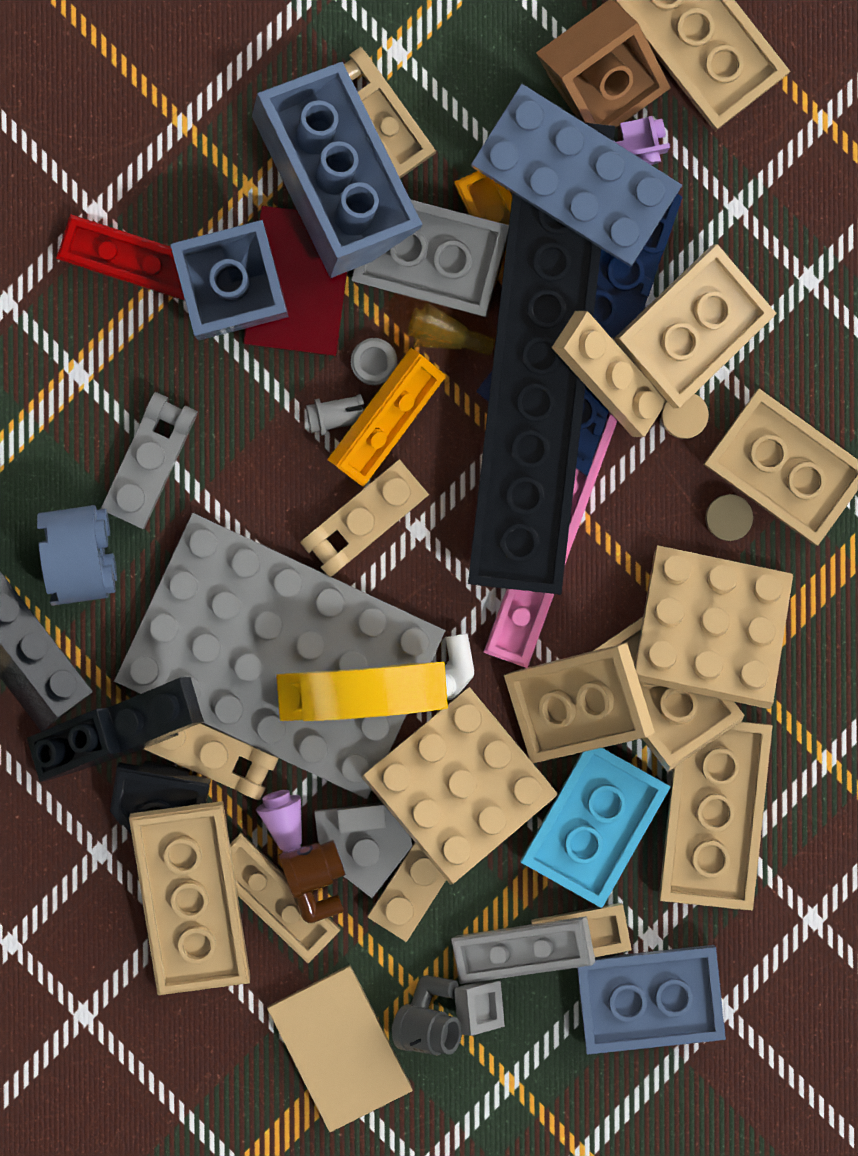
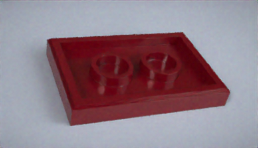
(309, 293)

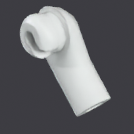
(460, 666)

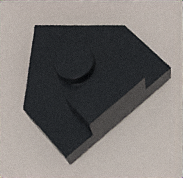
(154, 788)

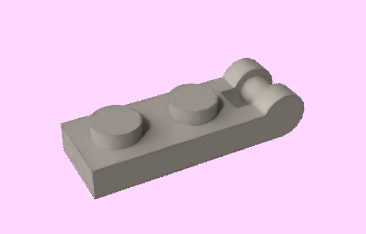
(148, 462)

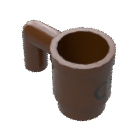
(309, 870)

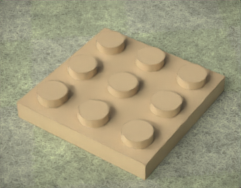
(713, 627)
(460, 786)

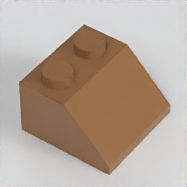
(604, 67)

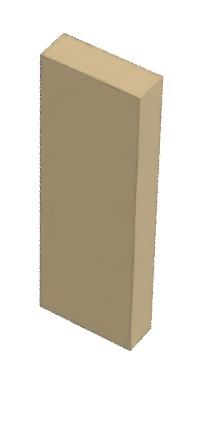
(270, 897)

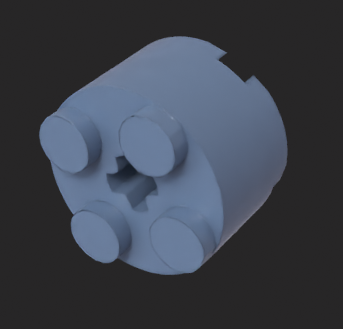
(75, 555)

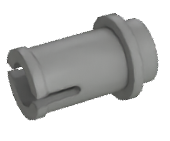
(333, 413)

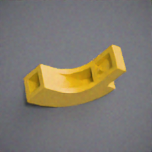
(362, 692)

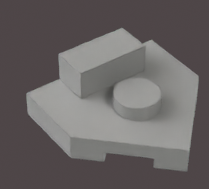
(367, 842)

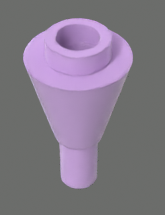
(282, 818)

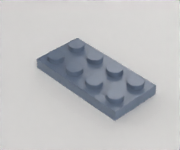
(576, 175)

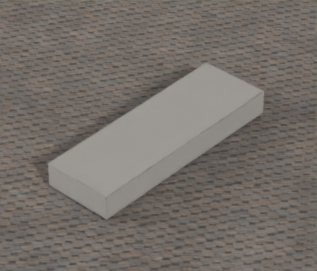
(523, 950)

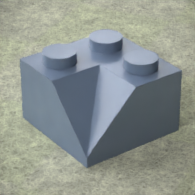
(229, 280)

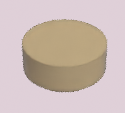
(687, 420)

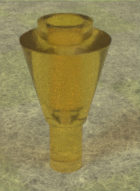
(438, 330)

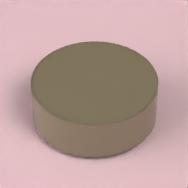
(729, 517)

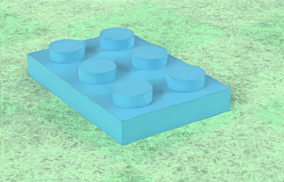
(595, 824)

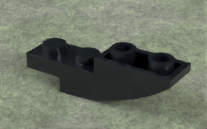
(115, 730)

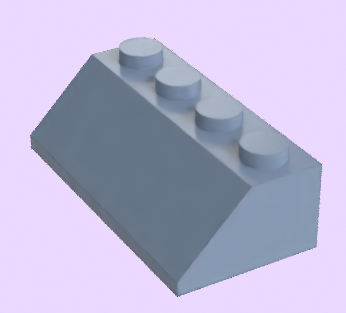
(335, 168)

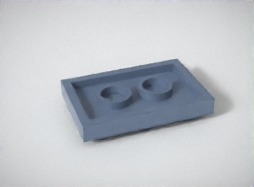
(651, 1000)

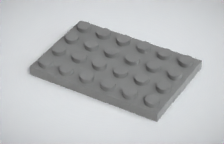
(242, 615)

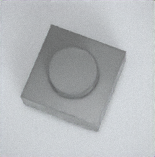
(479, 1007)

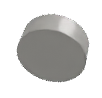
(373, 361)

